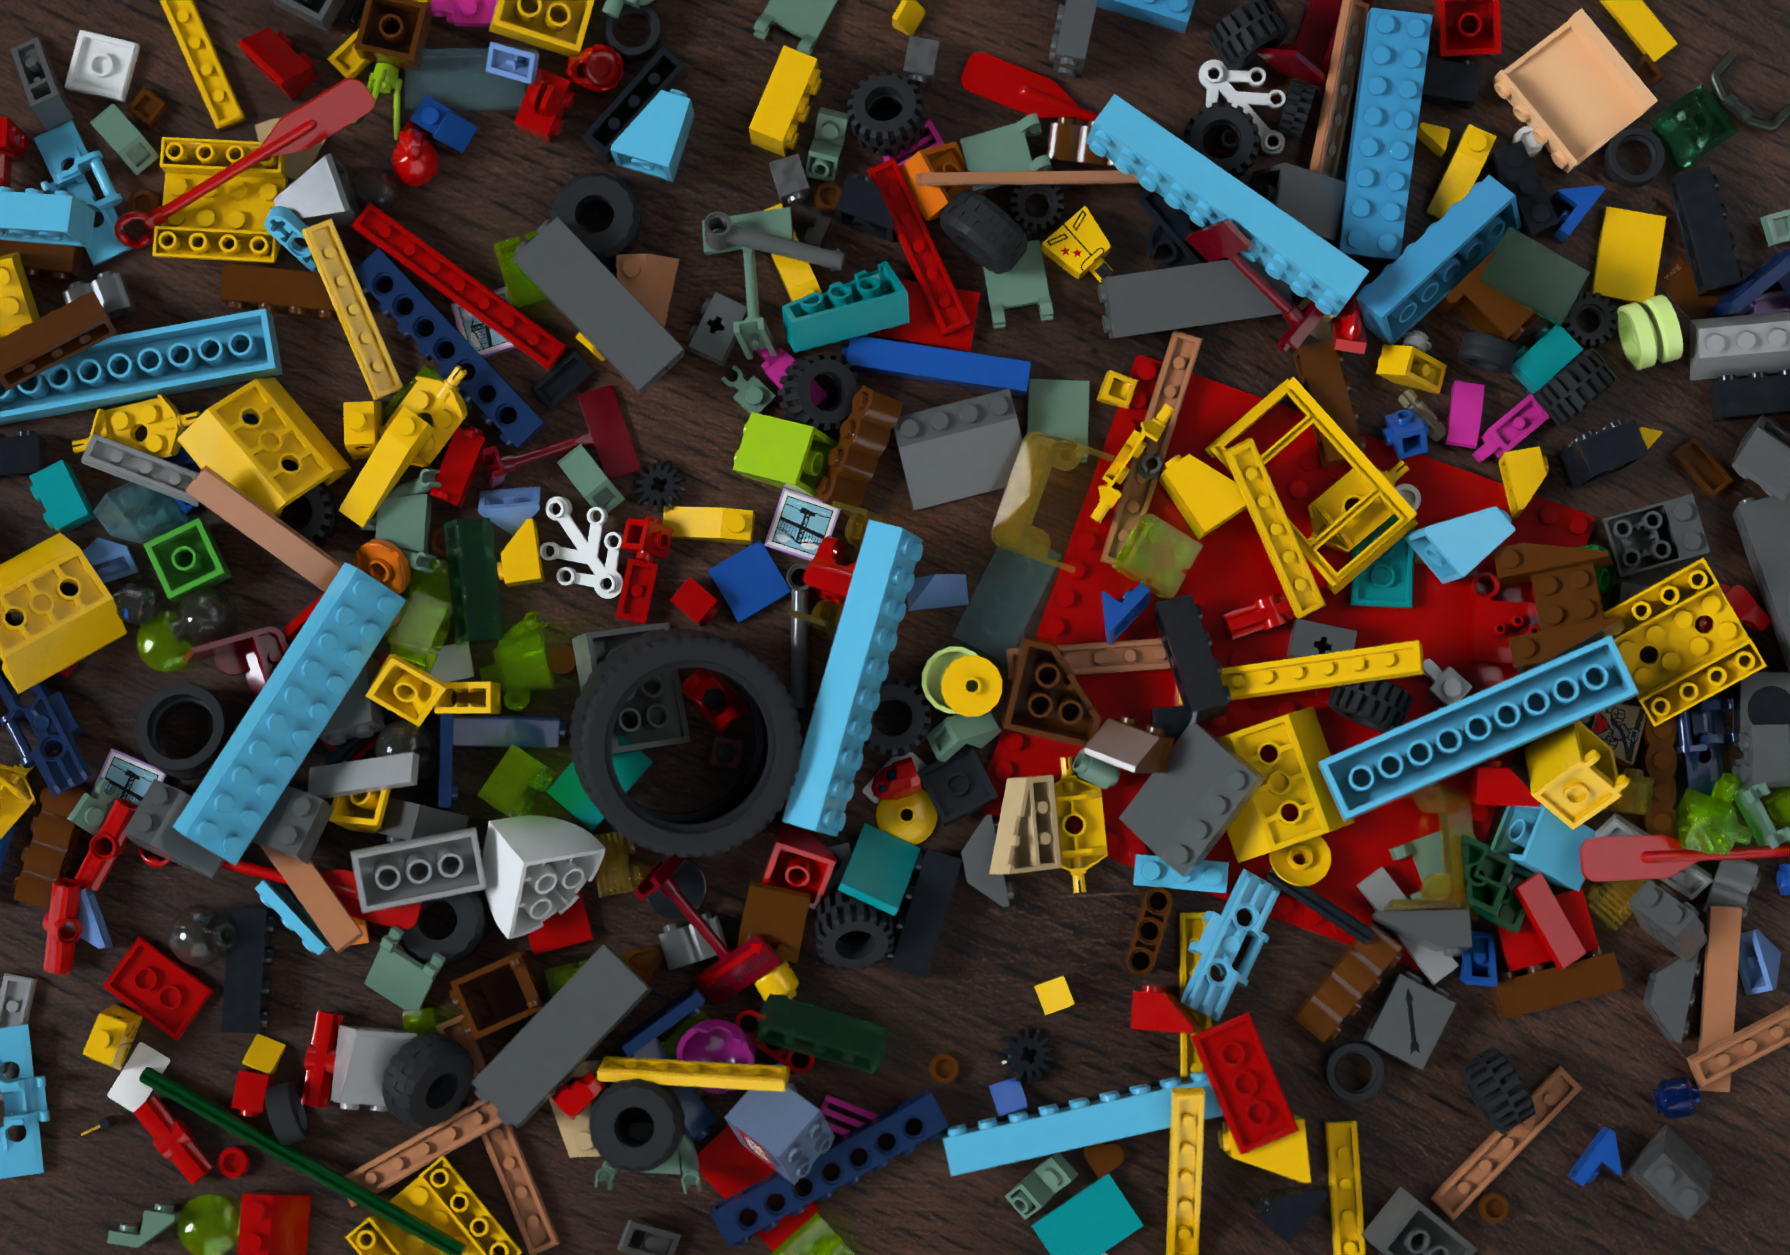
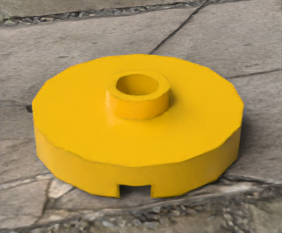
(954, 686)

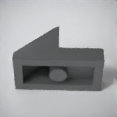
(647, 1239)

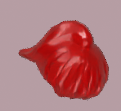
(596, 68)
(414, 156)

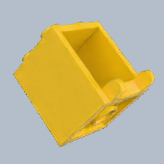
(1573, 773)

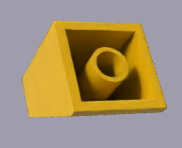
(1201, 494)
(1283, 1156)

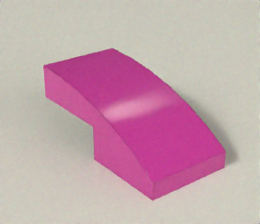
(1465, 414)

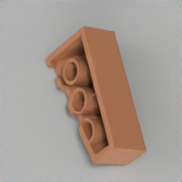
(649, 280)

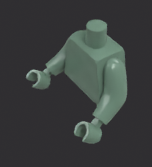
(406, 519)
(683, 1160)

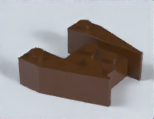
(1565, 599)

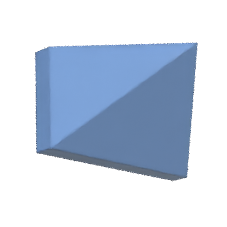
(512, 62)
(509, 506)
(110, 559)
(938, 592)
(92, 921)
(1758, 962)

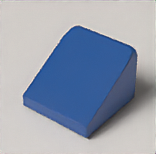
(1008, 1096)

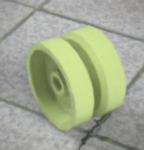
(1649, 332)
(934, 671)

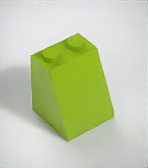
(783, 453)

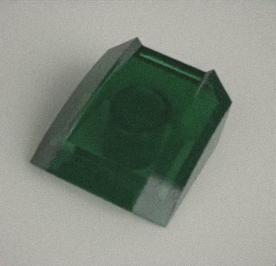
(1693, 126)

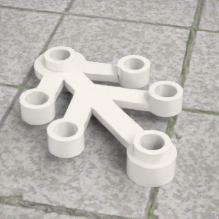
(1242, 99)
(587, 550)

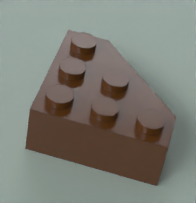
(1047, 696)

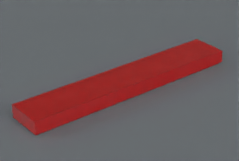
(919, 248)

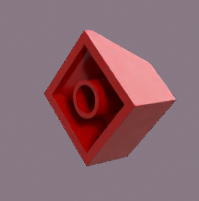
(1467, 27)
(279, 62)
(1498, 785)
(799, 863)
(1161, 1011)
(274, 1223)

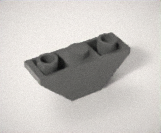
(977, 862)
(1670, 995)

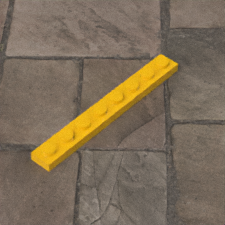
(1323, 670)

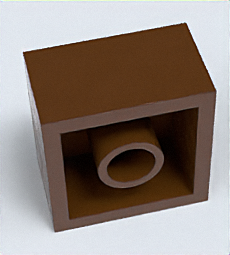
(394, 32)

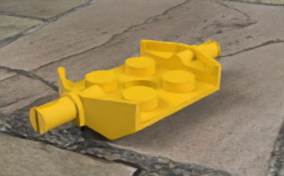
(443, 403)
(159, 417)
(1118, 470)
(1331, 506)
(14, 795)
(1088, 846)

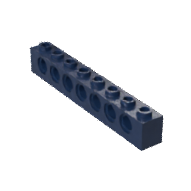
(381, 267)
(822, 1187)

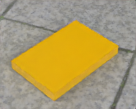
(1628, 255)

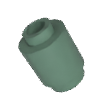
(1095, 770)

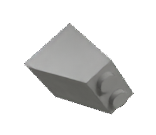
(361, 1063)

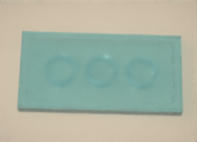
(461, 82)
(1004, 602)

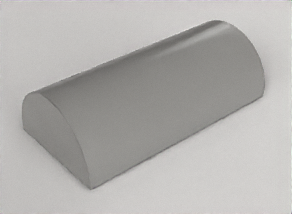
(418, 869)

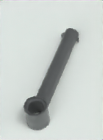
(767, 243)
(799, 641)

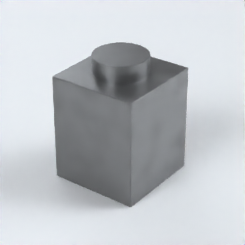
(921, 60)
(790, 179)

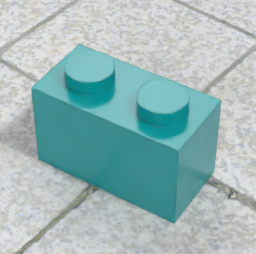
(1545, 358)
(61, 497)

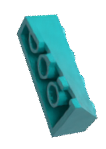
(847, 310)

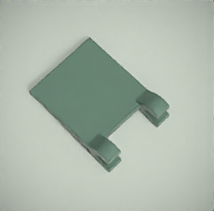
(798, 17)
(1004, 150)
(1020, 287)
(1059, 409)
(1757, 817)
(1425, 854)
(401, 976)

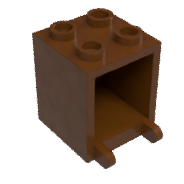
(1487, 308)
(510, 990)

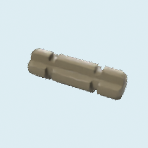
(1409, 400)

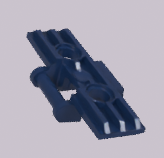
(54, 728)
(1703, 730)

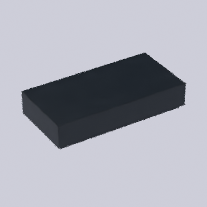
(563, 380)

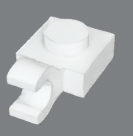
(1446, 685)

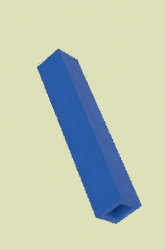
(936, 365)

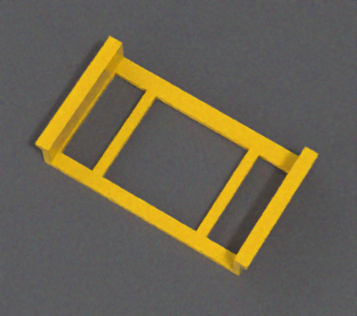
(1380, 485)

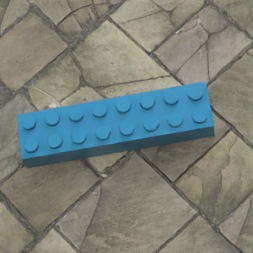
(1384, 133)

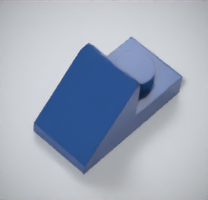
(444, 123)
(1579, 202)
(1120, 615)
(1479, 961)
(1601, 1150)

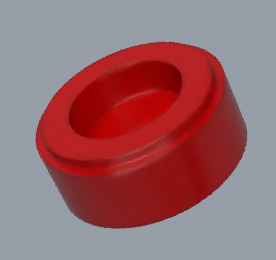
(234, 1162)

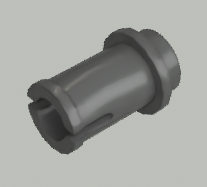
(1143, 470)

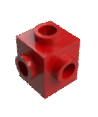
(647, 539)

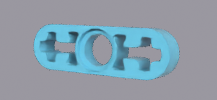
(293, 226)

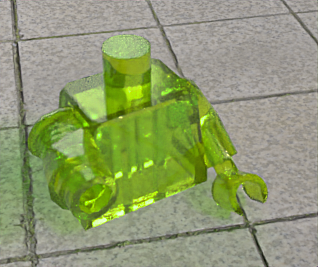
(520, 663)
(1711, 821)

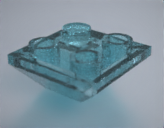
(138, 513)

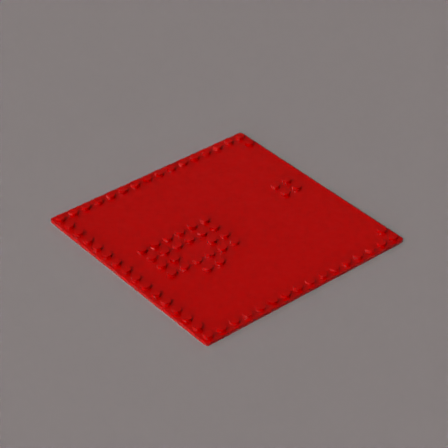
(1234, 574)

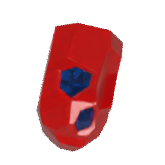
(897, 781)
(578, 1094)

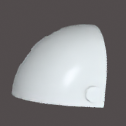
(536, 869)

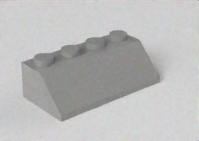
(1739, 345)

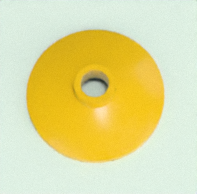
(912, 831)
(1315, 858)

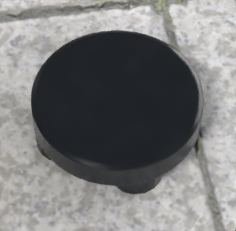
(692, 885)

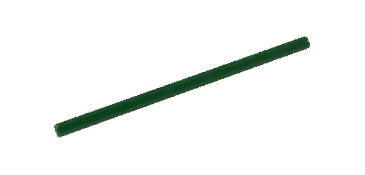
(302, 1162)

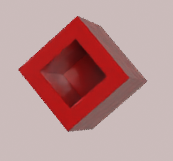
(695, 602)
(250, 1092)

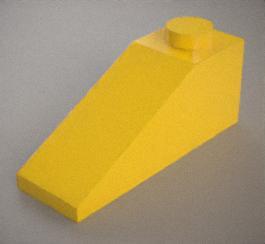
(1461, 170)
(711, 524)

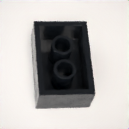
(1602, 452)

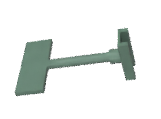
(753, 331)

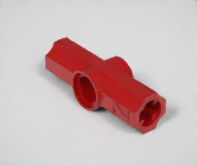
(1262, 615)
(100, 860)
(63, 912)
(321, 1059)
(173, 1139)

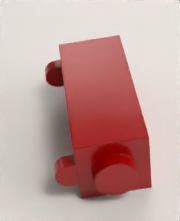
(460, 466)

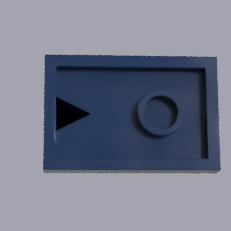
(1742, 296)
(490, 732)
(643, 1043)

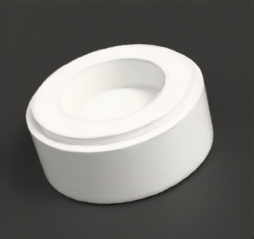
(1528, 140)
(1410, 494)

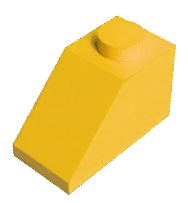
(1411, 368)
(1522, 475)
(522, 557)

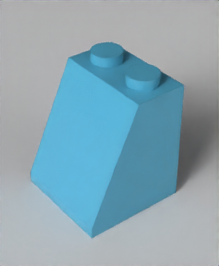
(656, 136)
(1460, 543)
(1548, 844)

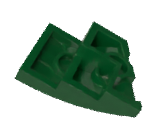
(1490, 884)

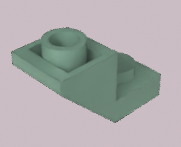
(125, 139)
(827, 145)
(590, 479)
(962, 730)
(1041, 1185)
(154, 1223)

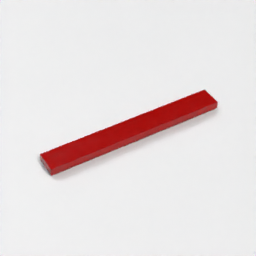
(459, 286)

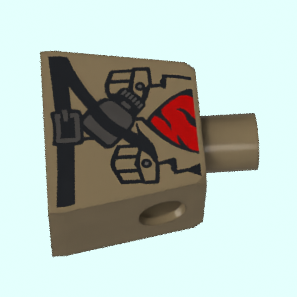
(1620, 729)

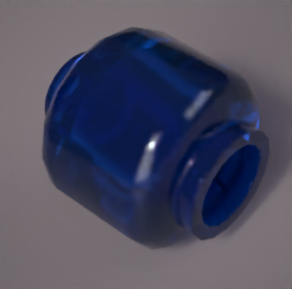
(1677, 1097)

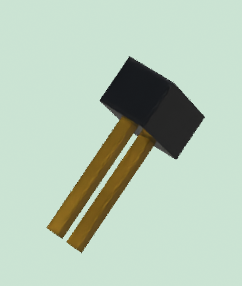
(105, 1123)

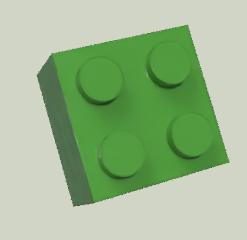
(187, 560)

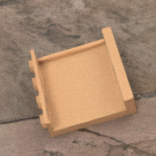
(1574, 91)

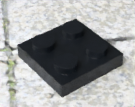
(958, 785)

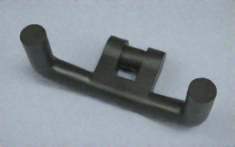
(1736, 106)

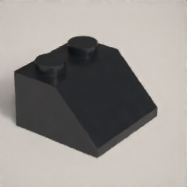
(864, 208)
(1288, 1209)

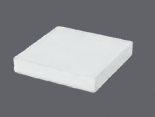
(102, 66)

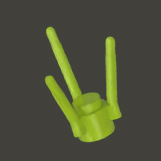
(383, 81)

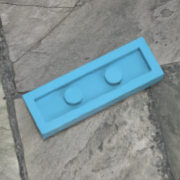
(1154, 872)
(293, 915)

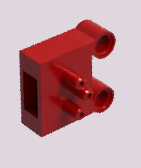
(1496, 622)

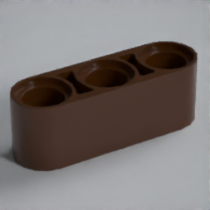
(1159, 919)

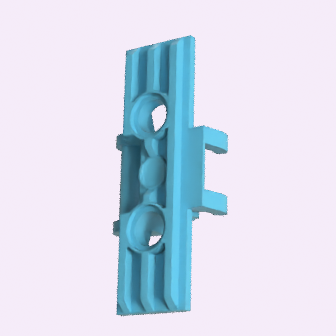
(65, 144)
(1222, 942)
(23, 1105)

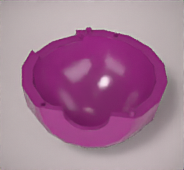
(716, 1042)

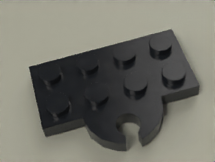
(1170, 231)

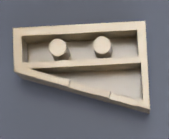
(1027, 827)
(577, 1132)

